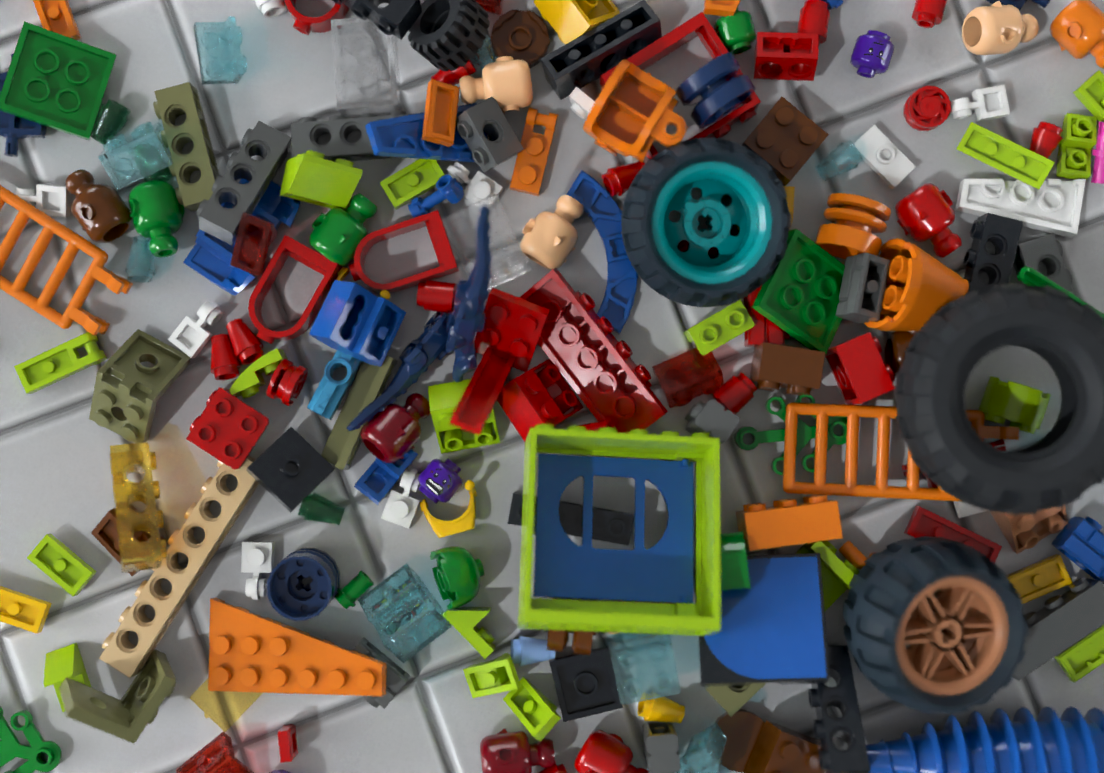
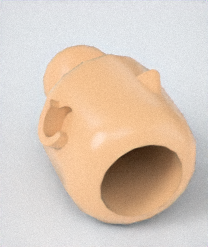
(997, 29)
(503, 80)
(551, 235)

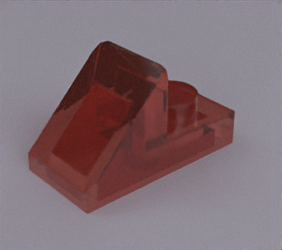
(252, 244)

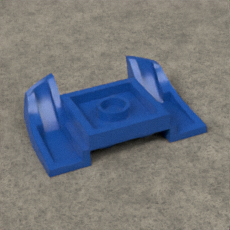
(213, 256)

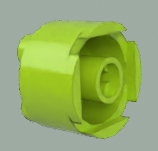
(1014, 403)

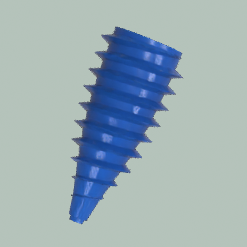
(1000, 746)

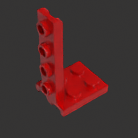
(506, 342)

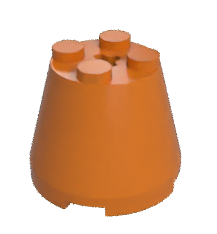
(915, 287)

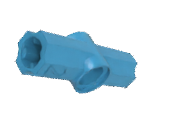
(331, 392)

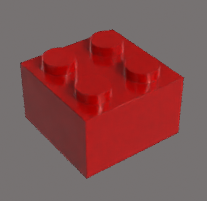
(860, 369)

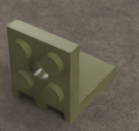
(133, 387)
(133, 712)

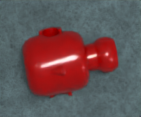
(926, 216)
(605, 754)

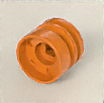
(854, 222)

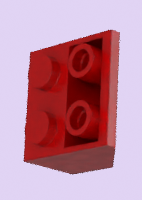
(538, 398)

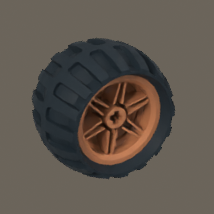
(959, 641)

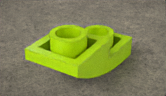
(1075, 147)
(251, 378)

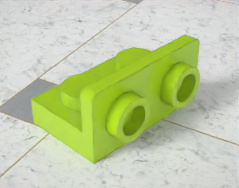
(720, 328)

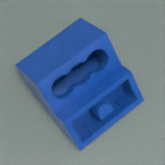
(357, 322)

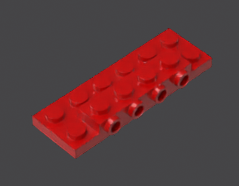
(592, 357)

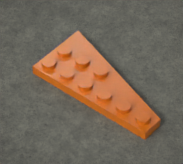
(273, 657)

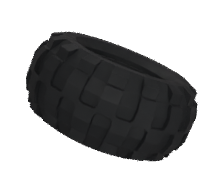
(933, 406)

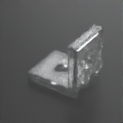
(506, 254)

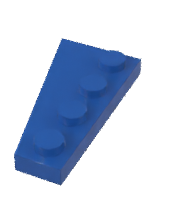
(403, 139)

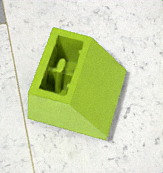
(319, 180)
(442, 403)

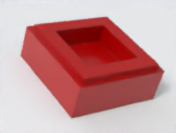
(287, 743)

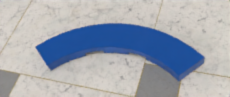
(621, 275)

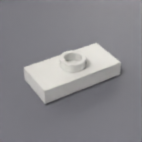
(884, 157)

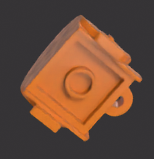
(634, 113)

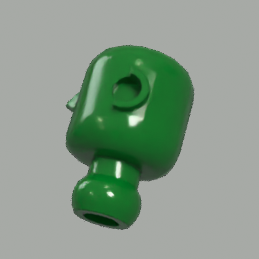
(157, 215)
(340, 231)

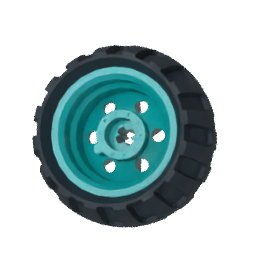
(755, 206)

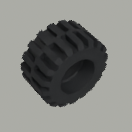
(449, 32)

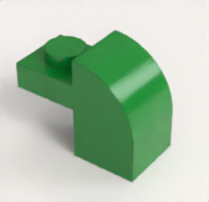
(733, 562)

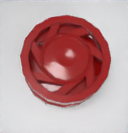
(926, 108)
(287, 382)

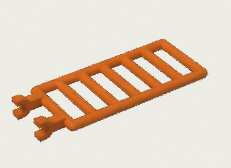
(95, 271)
(850, 487)

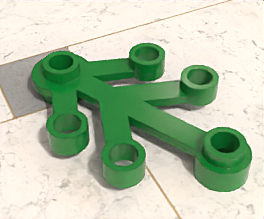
(804, 433)
(11, 747)

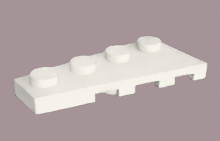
(1050, 209)

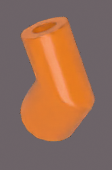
(853, 554)

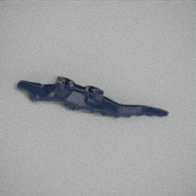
(469, 303)
(415, 361)

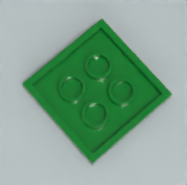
(56, 81)
(804, 293)

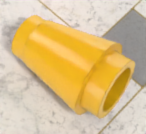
(661, 710)

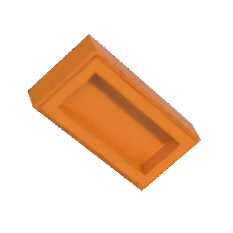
(440, 113)

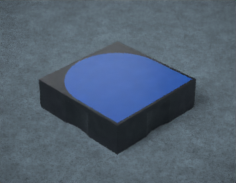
(771, 628)

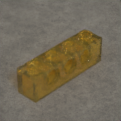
(135, 554)

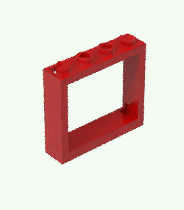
(668, 43)

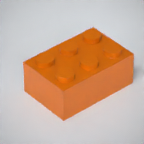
(789, 522)

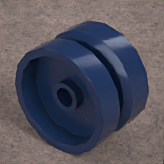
(715, 90)

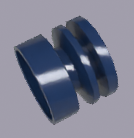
(291, 596)

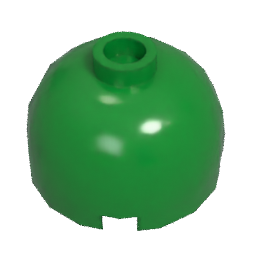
(457, 575)

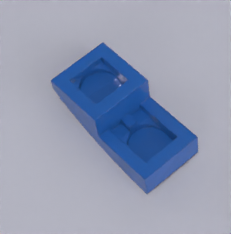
(383, 476)

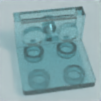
(135, 156)
(643, 666)

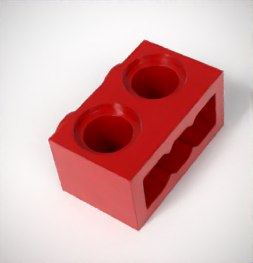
(785, 56)

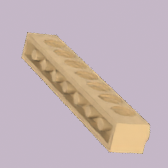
(118, 649)

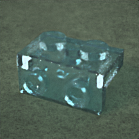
(220, 51)

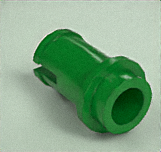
(354, 590)

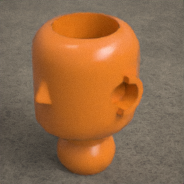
(1080, 30)

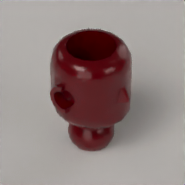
(395, 428)
(514, 754)

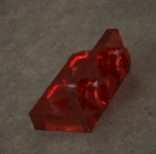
(688, 377)

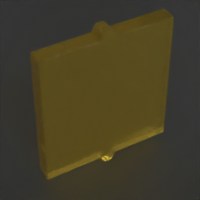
(223, 706)

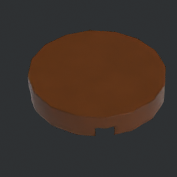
(520, 36)
(742, 735)

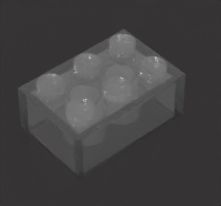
(365, 68)

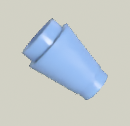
(530, 651)

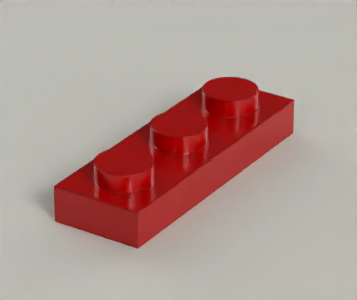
(928, 524)

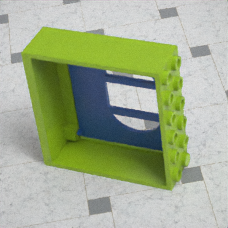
(635, 575)

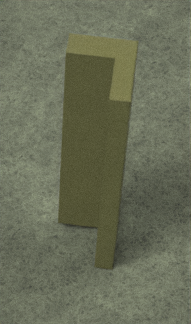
(367, 386)

